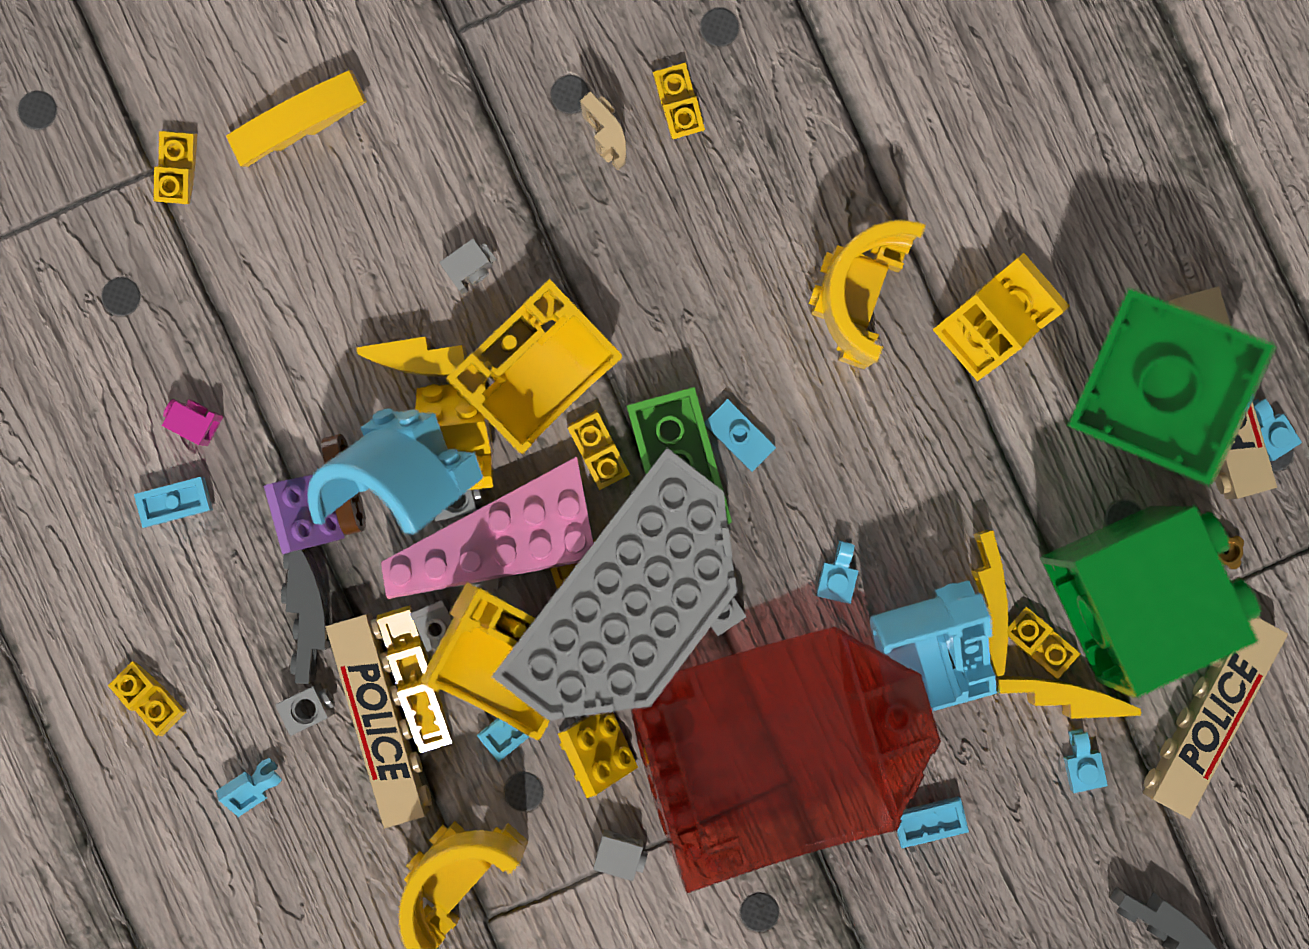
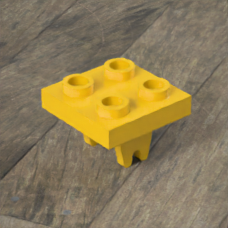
(597, 752)

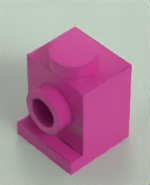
(191, 421)

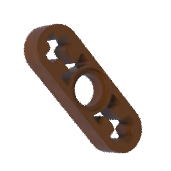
(351, 513)

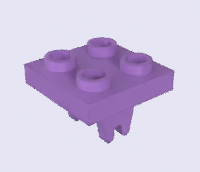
(293, 519)

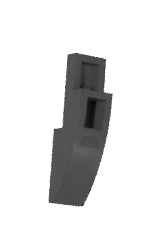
(307, 596)
(1163, 921)

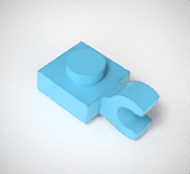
(1276, 430)
(837, 579)
(1084, 767)
(248, 791)

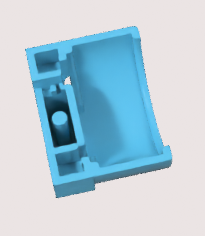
(402, 463)
(926, 630)

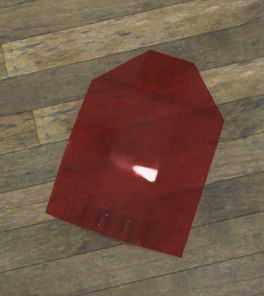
(783, 752)

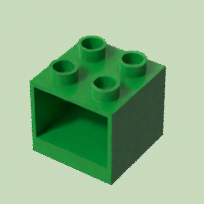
(1172, 386)
(1153, 597)

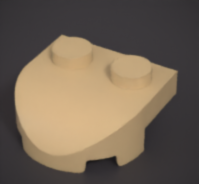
(610, 137)

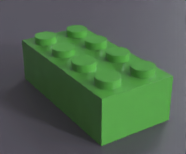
(675, 424)

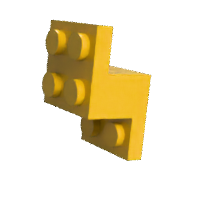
(1001, 317)
(460, 425)

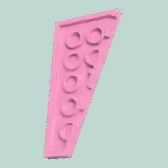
(517, 534)

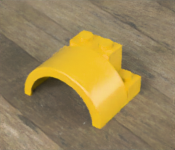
(854, 284)
(534, 370)
(471, 652)
(446, 876)

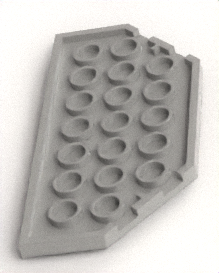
(630, 602)

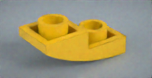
(678, 101)
(175, 167)
(598, 450)
(1042, 643)
(147, 697)

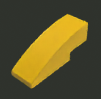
(415, 356)

